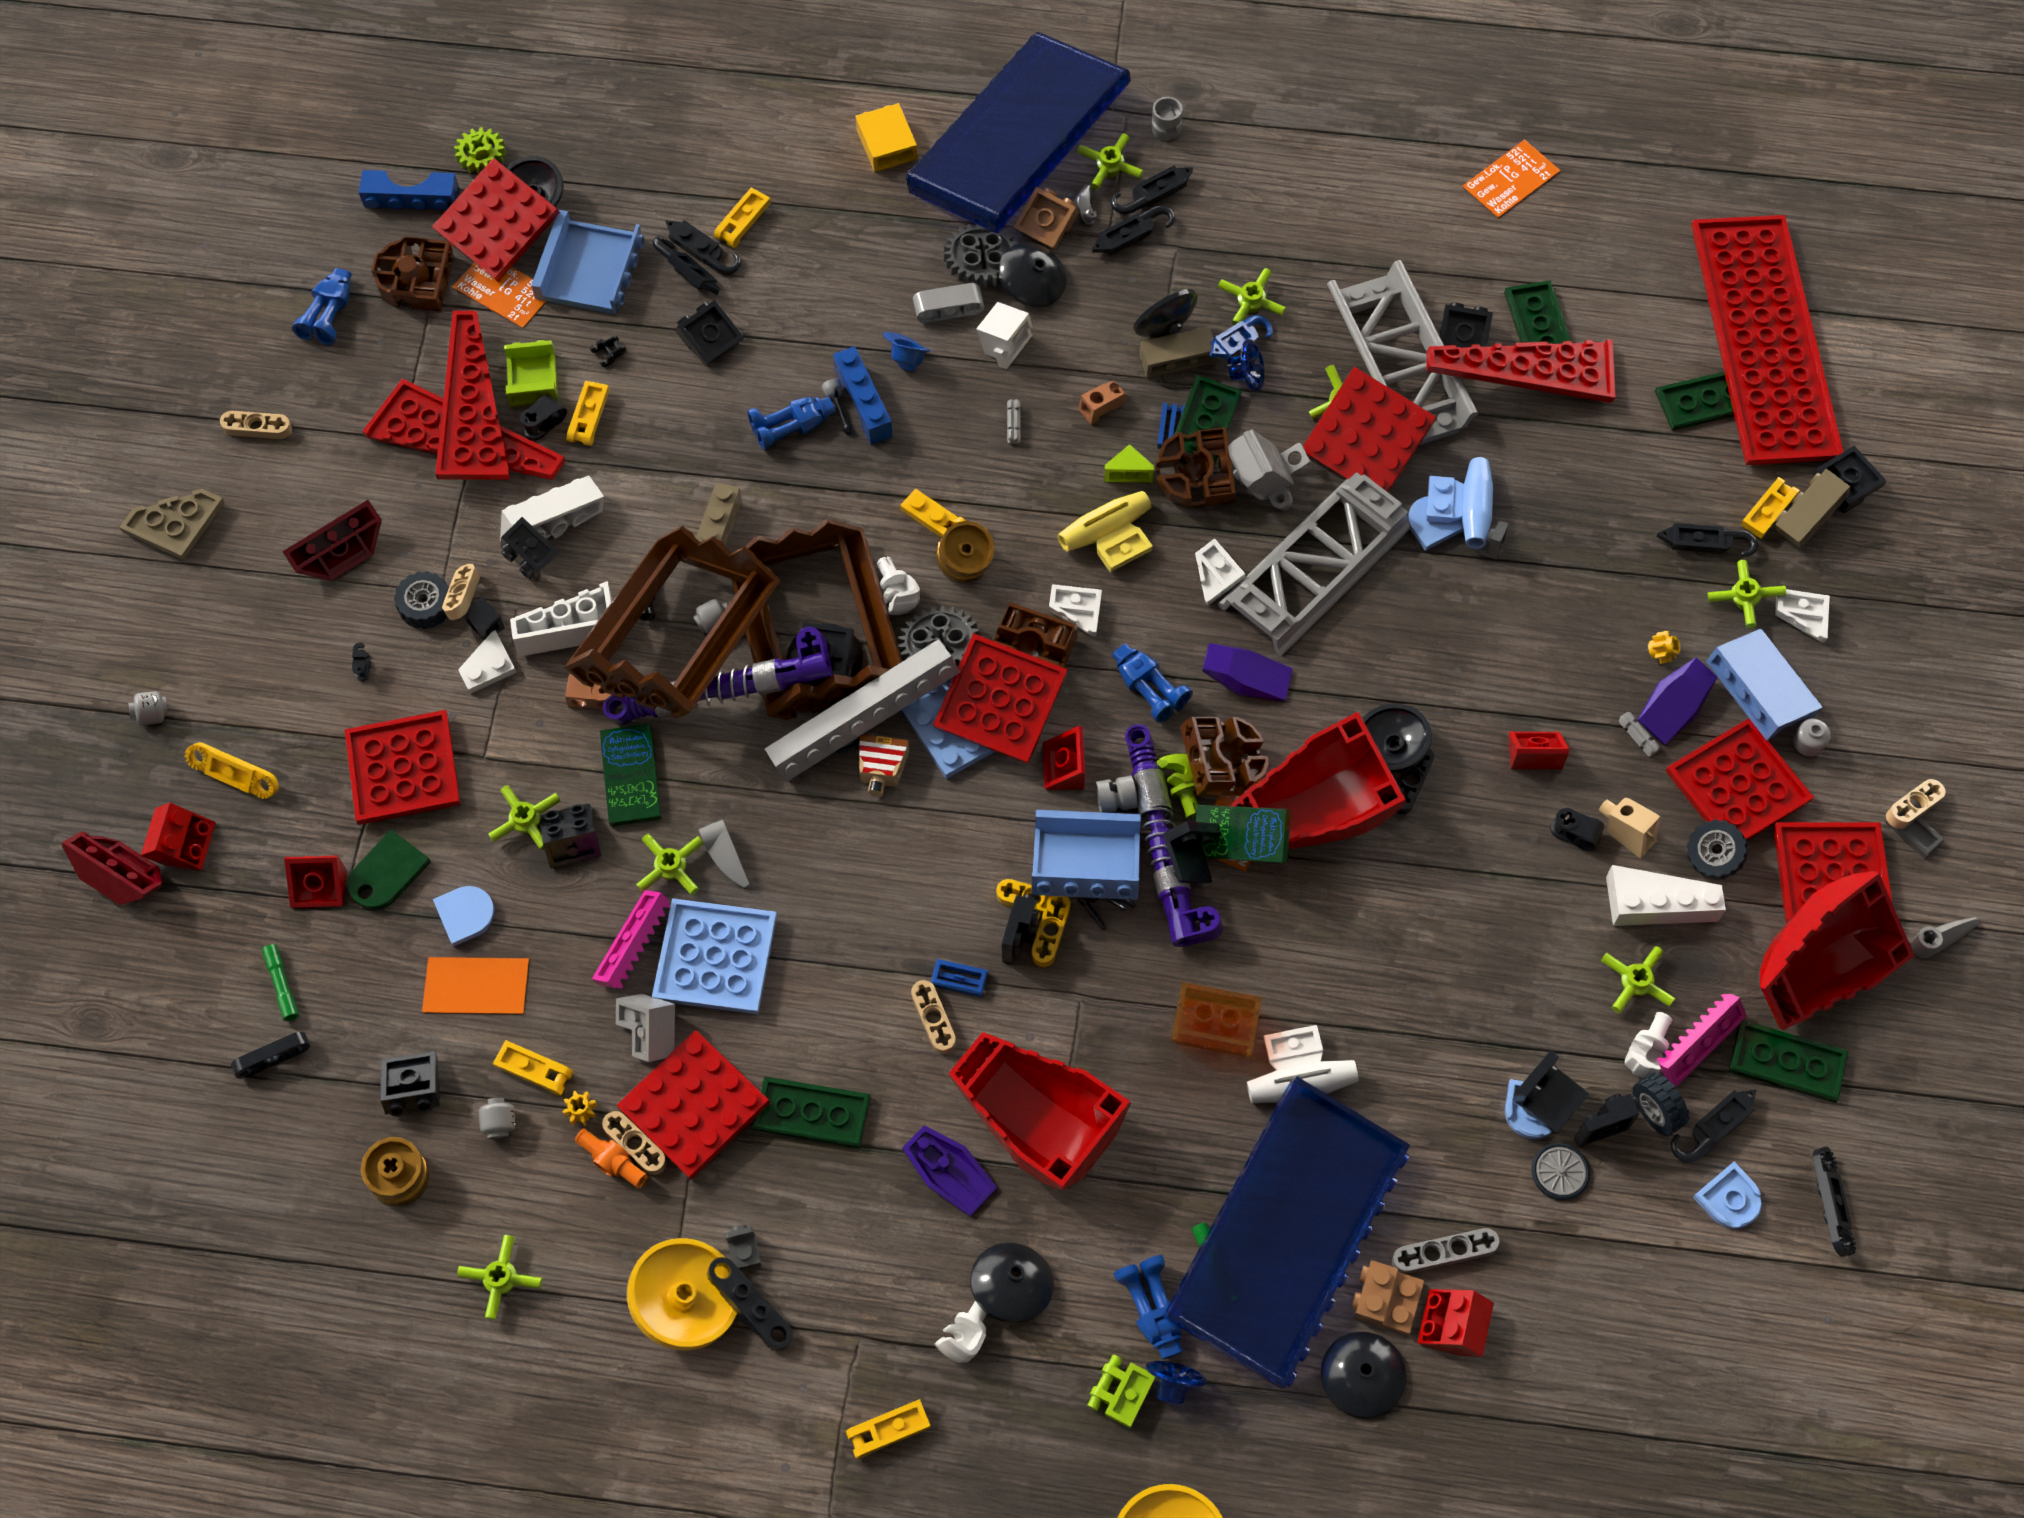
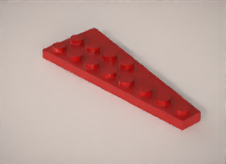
(1562, 369)
(413, 420)
(470, 426)

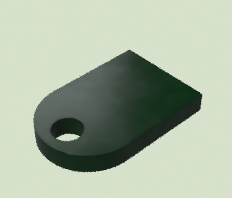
(387, 871)

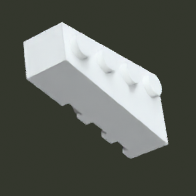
(557, 509)
(560, 625)
(1657, 898)

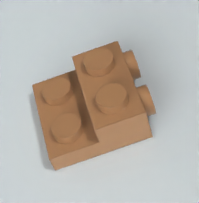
(1046, 217)
(1387, 1298)

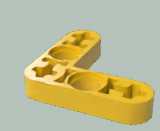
(1046, 909)

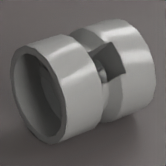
(1166, 118)
(1116, 794)

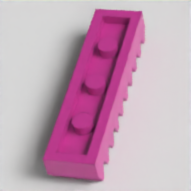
(630, 938)
(1702, 1039)

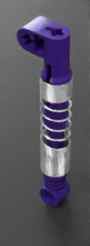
(761, 678)
(1154, 804)

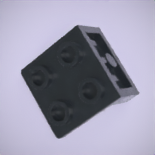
(527, 548)
(569, 835)
(1186, 851)
(1550, 1094)

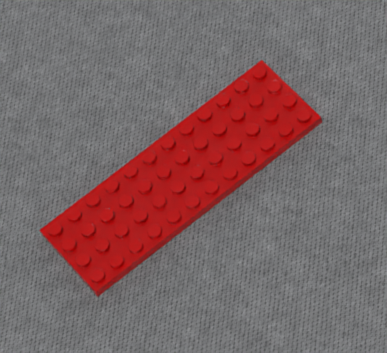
(1766, 340)

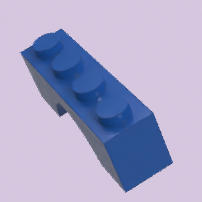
(435, 192)
(868, 404)

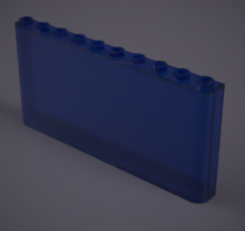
(1016, 131)
(1288, 1233)

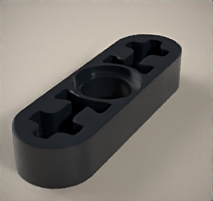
(1414, 790)
(270, 1055)

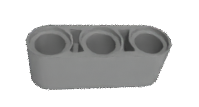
(948, 302)

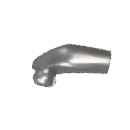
(1084, 207)

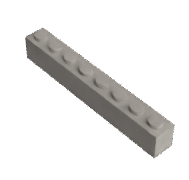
(862, 710)

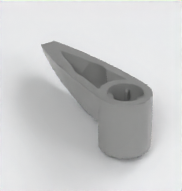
(723, 852)
(1941, 937)

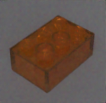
(1216, 1019)

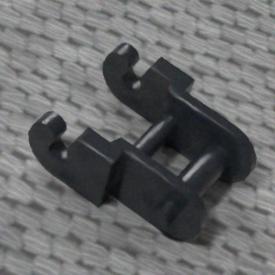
(620, 350)
(360, 664)

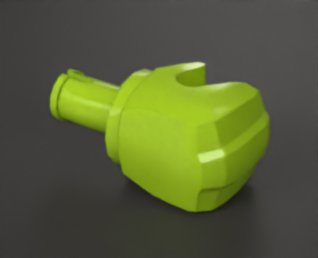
(1182, 780)

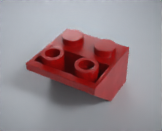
(178, 837)
(1456, 1322)

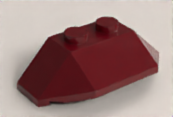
(337, 544)
(112, 867)

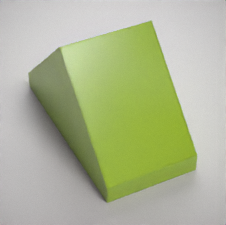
(1129, 467)

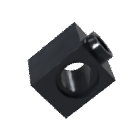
(483, 618)

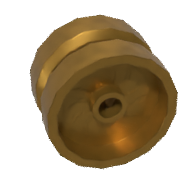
(956, 540)
(395, 1171)

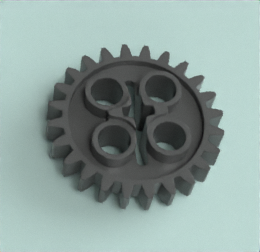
(964, 256)
(947, 626)

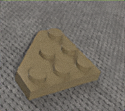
(174, 522)

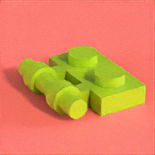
(1129, 1395)

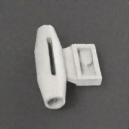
(1300, 1055)

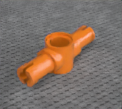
(611, 1158)

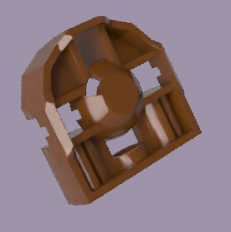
(398, 258)
(1216, 488)
(1016, 630)
(1218, 775)

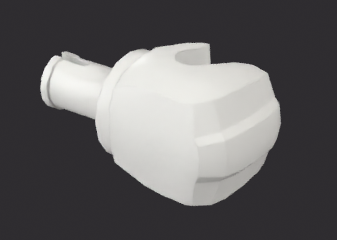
(898, 588)
(1648, 1047)
(968, 1335)

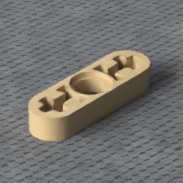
(248, 418)
(461, 591)
(1912, 812)
(933, 1036)
(653, 1151)

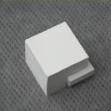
(1004, 333)

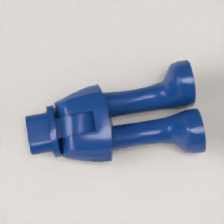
(334, 295)
(806, 416)
(1138, 670)
(1155, 1328)

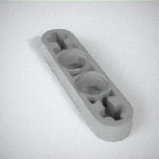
(1447, 1256)

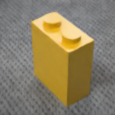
(886, 137)

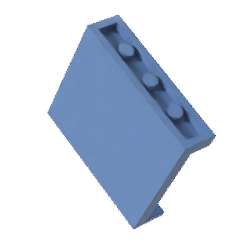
(587, 265)
(1086, 854)

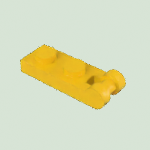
(742, 217)
(588, 413)
(1769, 507)
(928, 513)
(532, 1067)
(888, 1428)

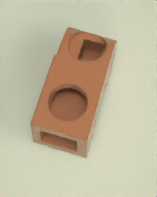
(1101, 400)
(584, 696)

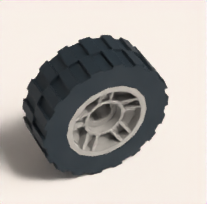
(410, 595)
(1706, 838)
(1661, 1104)

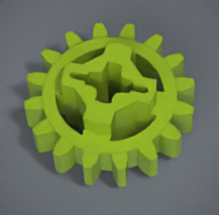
(479, 149)

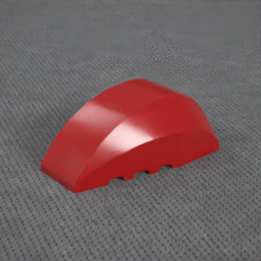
(1331, 785)
(1833, 948)
(1040, 1109)

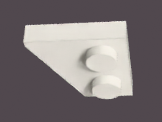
(1217, 571)
(1077, 606)
(1806, 612)
(487, 664)

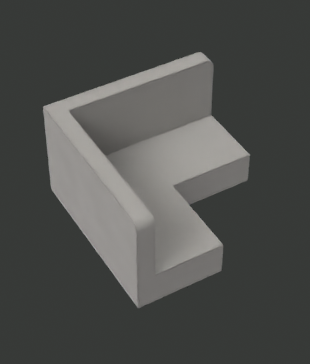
(651, 1025)

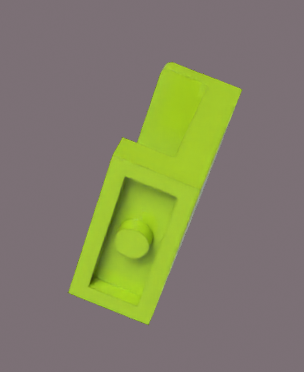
(530, 372)

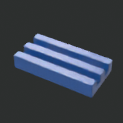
(1173, 409)
(978, 992)

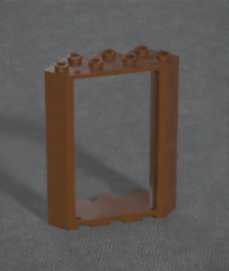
(868, 601)
(591, 660)

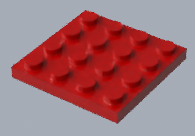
(495, 219)
(1368, 431)
(1000, 698)
(402, 767)
(1740, 781)
(1824, 852)
(693, 1104)

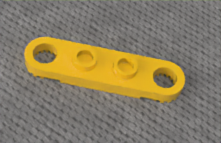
(231, 770)

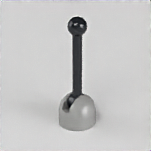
(834, 390)

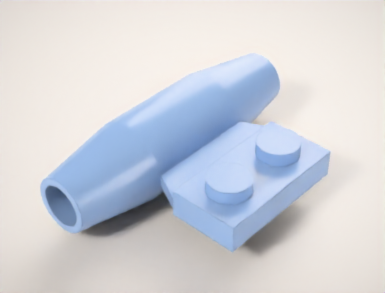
(1469, 501)

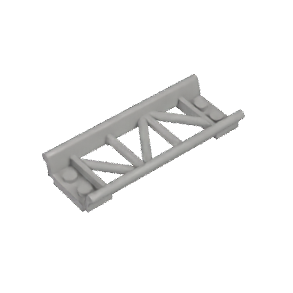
(1450, 413)
(1359, 497)

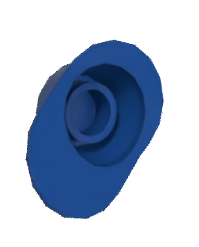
(905, 351)

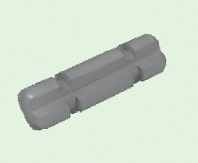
(1013, 421)
(1639, 734)

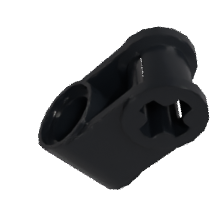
(543, 414)
(1579, 829)

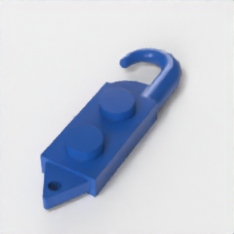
(1230, 341)

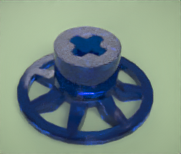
(1244, 366)
(1174, 1384)

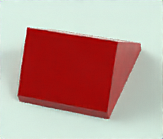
(1537, 750)
(1064, 761)
(315, 881)

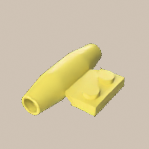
(1111, 530)

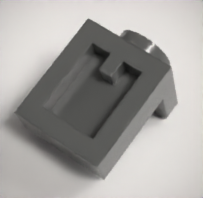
(1495, 541)
(743, 1247)

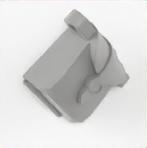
(1264, 468)

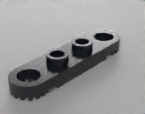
(1834, 1202)
(749, 1304)

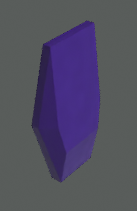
(1247, 672)
(1677, 700)
(949, 1170)

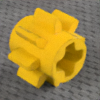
(1664, 647)
(578, 1101)

